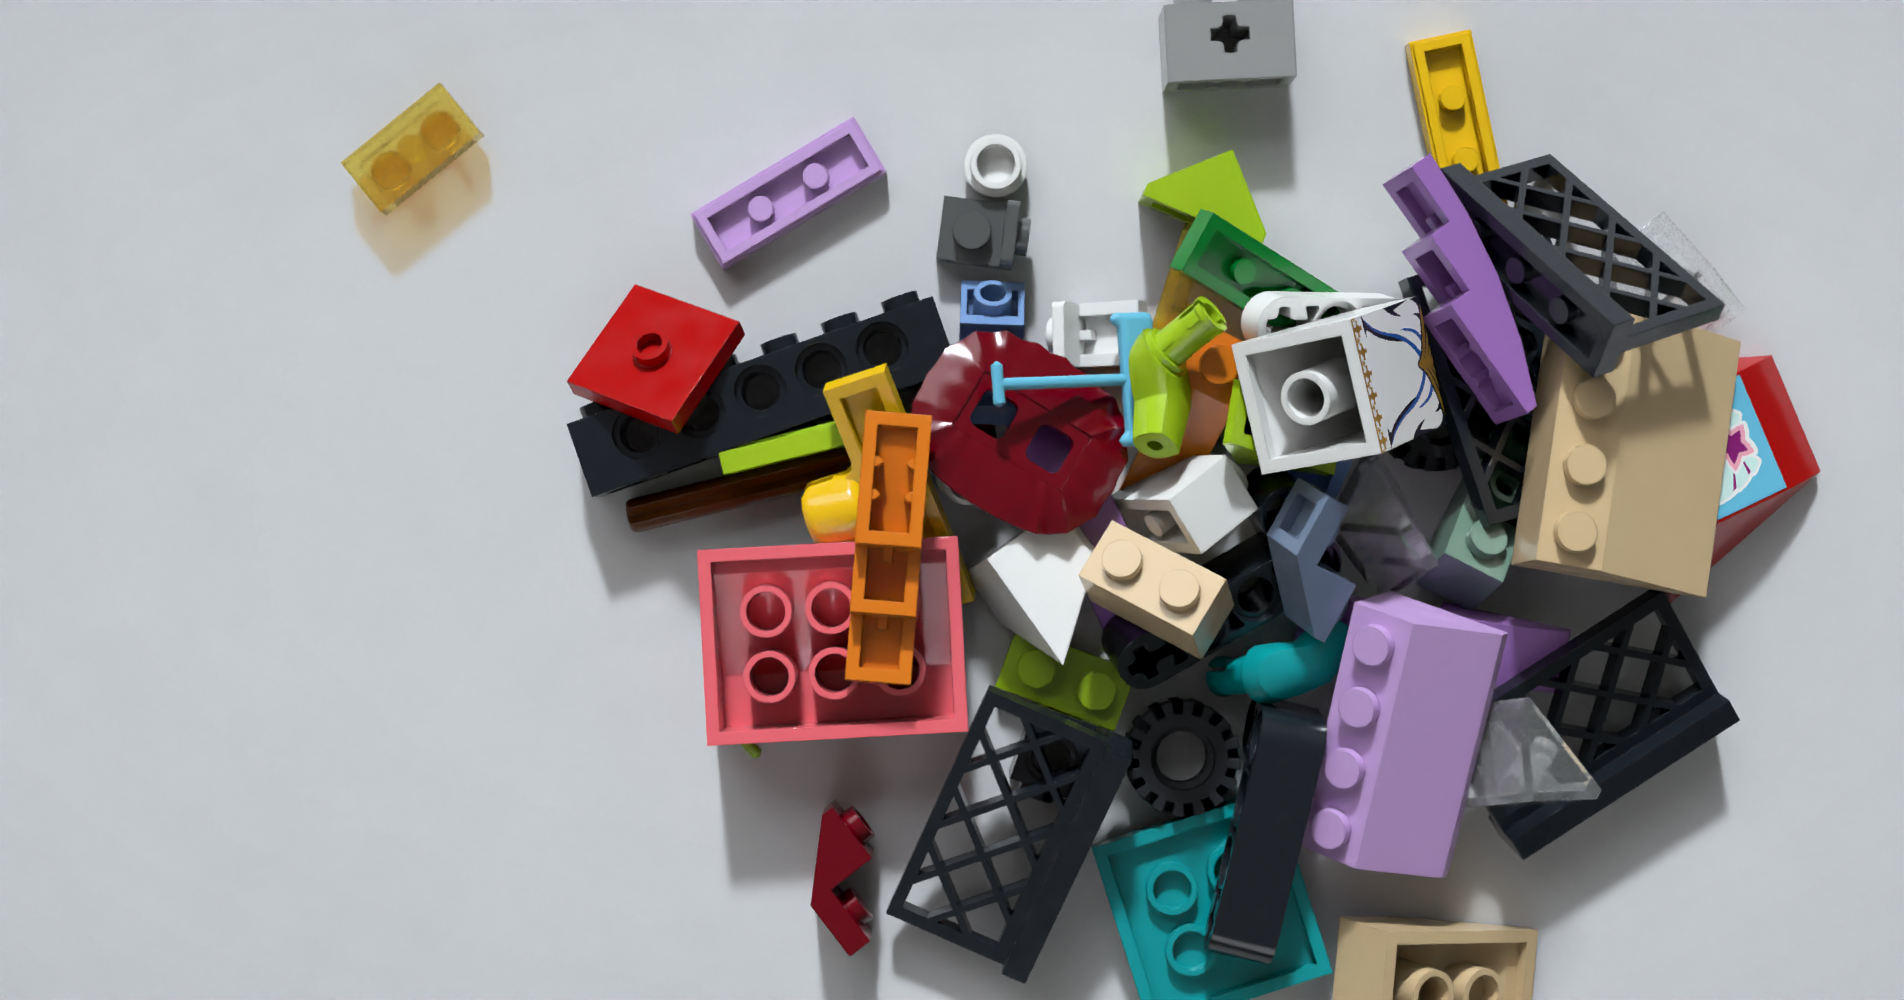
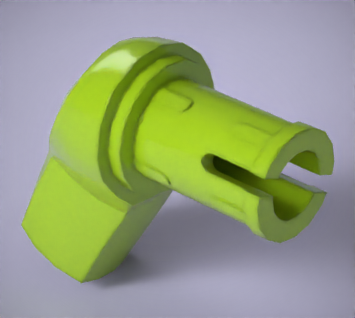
(1161, 378)

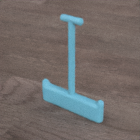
(1128, 328)

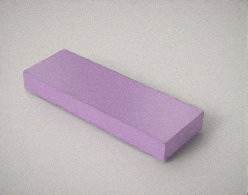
(788, 193)

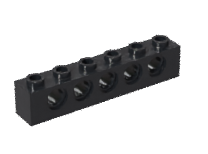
(615, 466)

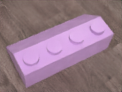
(1403, 736)

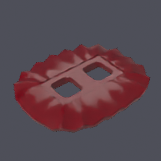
(997, 470)

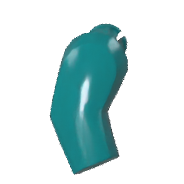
(1279, 669)

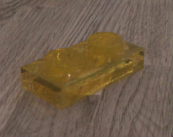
(412, 149)

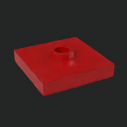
(656, 358)

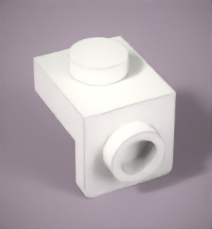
(1086, 333)

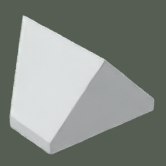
(1036, 587)

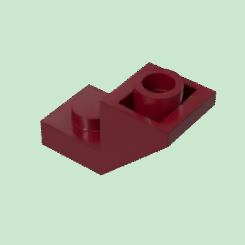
(840, 852)

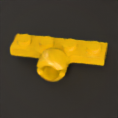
(832, 501)

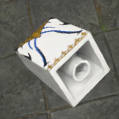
(1340, 386)

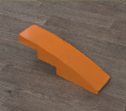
(888, 547)

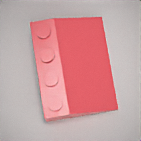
(780, 645)

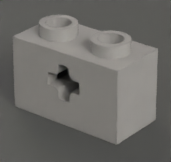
(1196, 63)

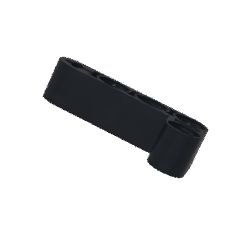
(1249, 559)
(1266, 830)

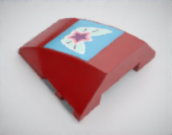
(1764, 455)

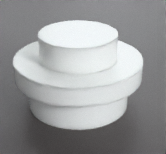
(995, 166)

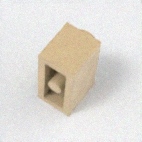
(1157, 589)

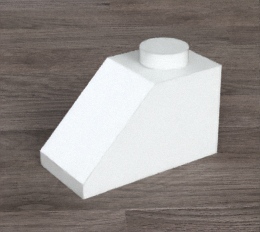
(1188, 503)

